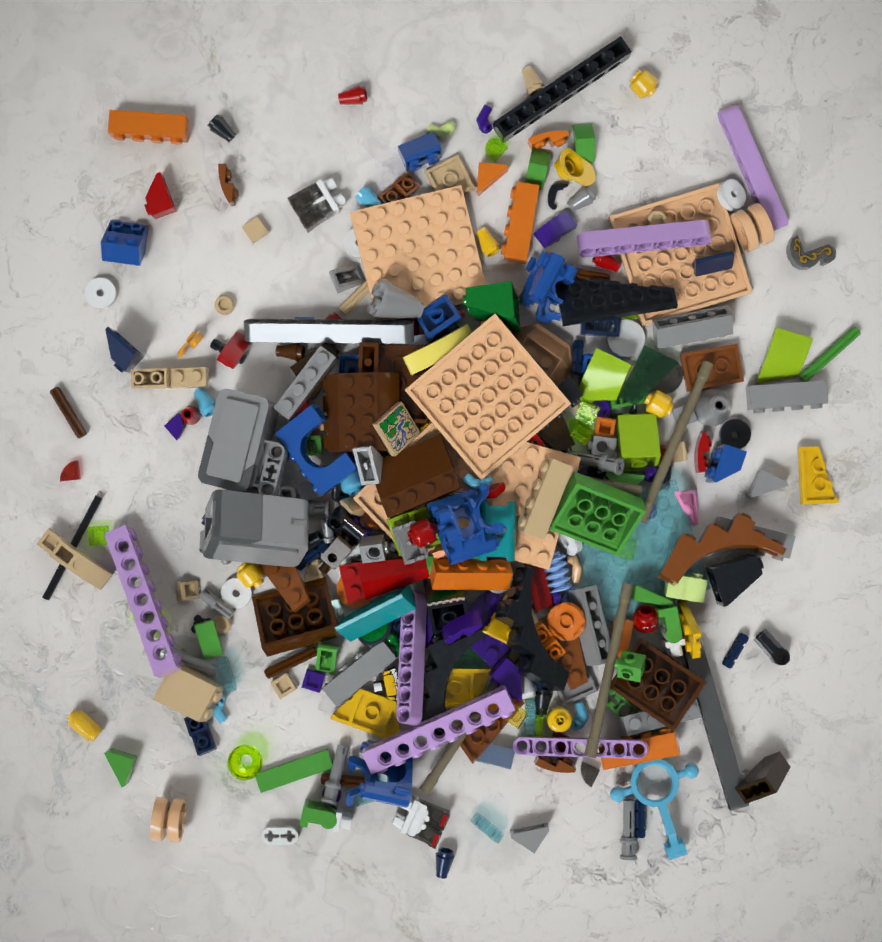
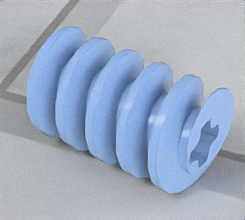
(557, 573)

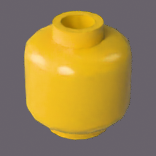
(643, 84)
(658, 404)
(250, 574)
(557, 712)

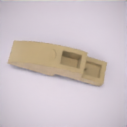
(169, 378)
(74, 560)

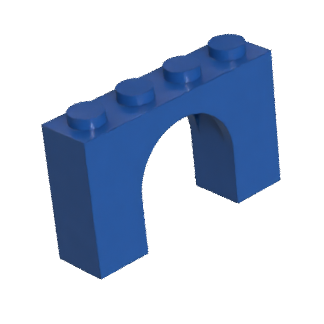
(294, 438)

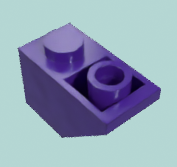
(507, 674)

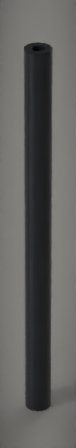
(75, 541)

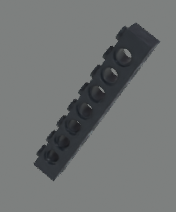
(561, 89)

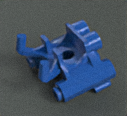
(542, 281)
(467, 542)
(394, 791)

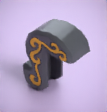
(809, 259)

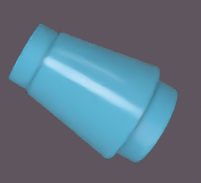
(367, 197)
(205, 402)

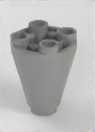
(393, 302)
(706, 410)

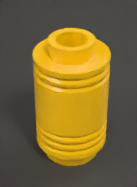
(84, 725)

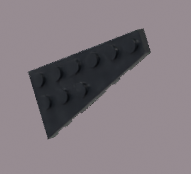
(607, 299)

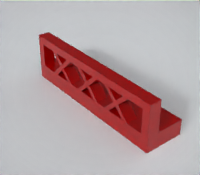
(539, 591)

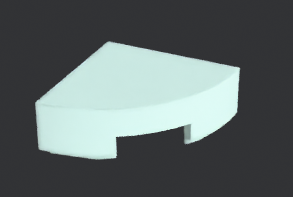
(337, 606)

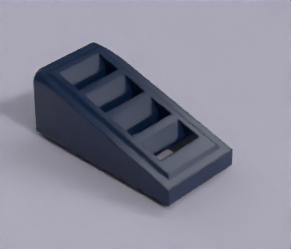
(592, 332)

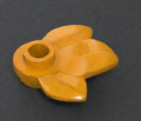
(192, 340)

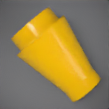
(487, 242)

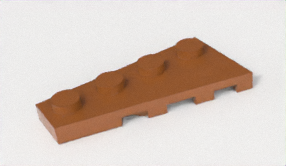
(288, 585)
(571, 660)
(478, 741)

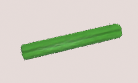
(830, 354)

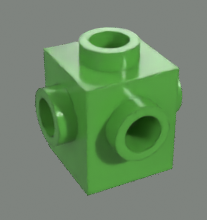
(630, 666)

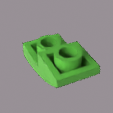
(208, 639)

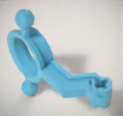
(674, 847)

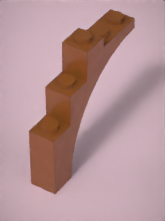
(714, 538)

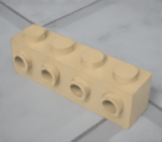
(544, 498)

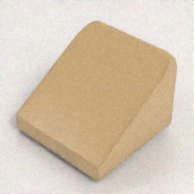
(681, 453)
(352, 506)
(187, 590)

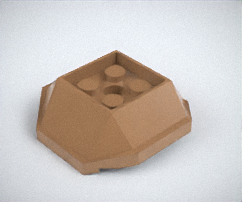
(547, 350)

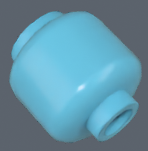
(352, 484)

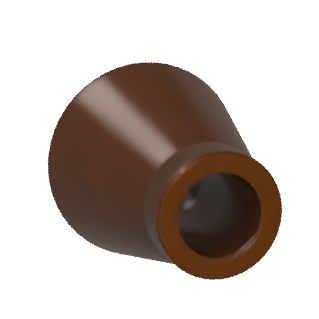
(291, 351)

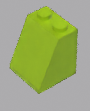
(637, 441)

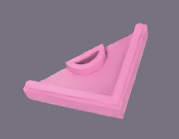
(688, 502)

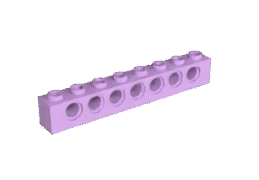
(116, 540)
(379, 765)

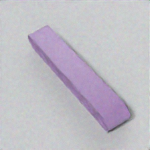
(752, 165)
(644, 238)
(412, 663)
(571, 751)

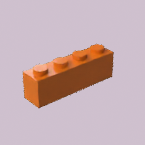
(148, 126)
(521, 222)
(471, 575)
(661, 745)

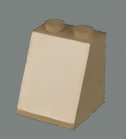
(189, 693)

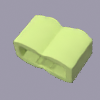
(689, 588)

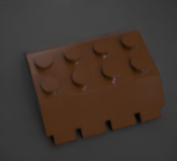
(389, 359)
(355, 404)

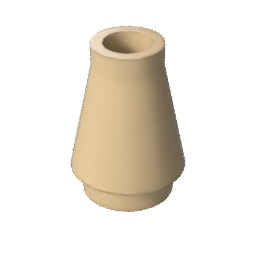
(532, 81)

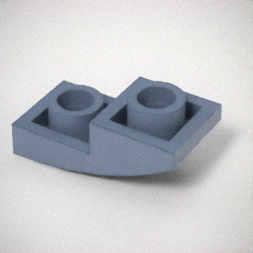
(497, 756)

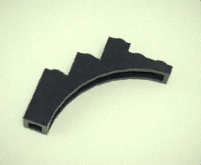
(523, 637)
(437, 676)

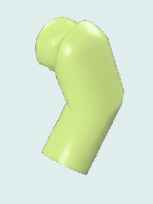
(443, 131)

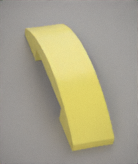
(435, 351)

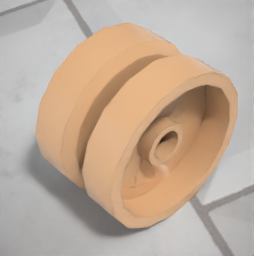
(752, 227)
(168, 819)

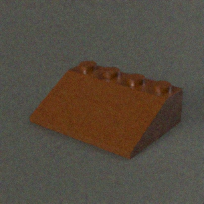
(417, 476)
(285, 630)
(665, 687)

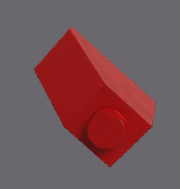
(159, 198)

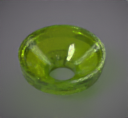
(241, 771)

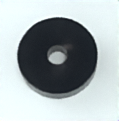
(740, 427)

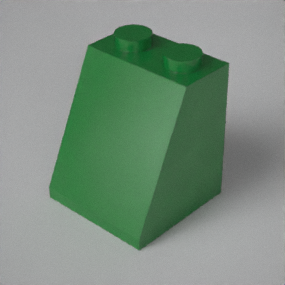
(493, 299)

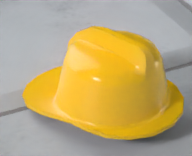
(574, 167)

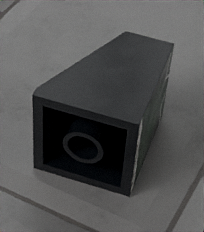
(733, 577)
(443, 605)

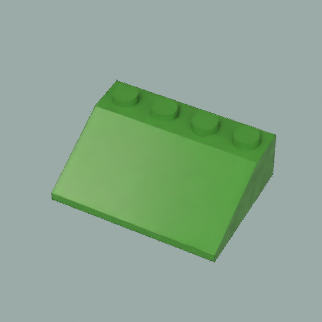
(597, 514)

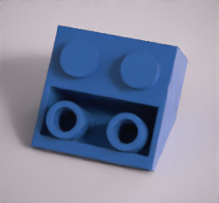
(420, 152)
(124, 242)
(725, 462)

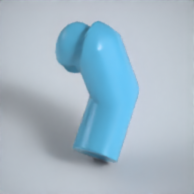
(475, 483)
(218, 710)
(581, 716)

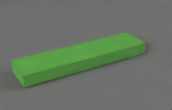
(294, 770)

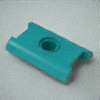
(507, 540)

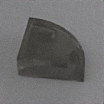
(588, 773)

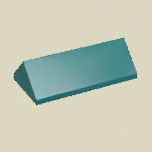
(377, 613)

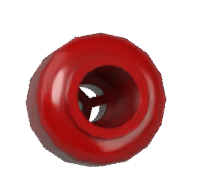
(422, 533)
(645, 619)

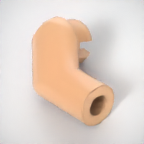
(576, 568)

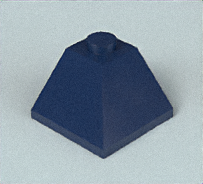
(122, 352)

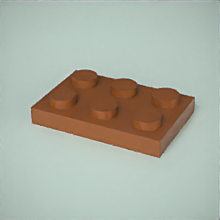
(725, 371)

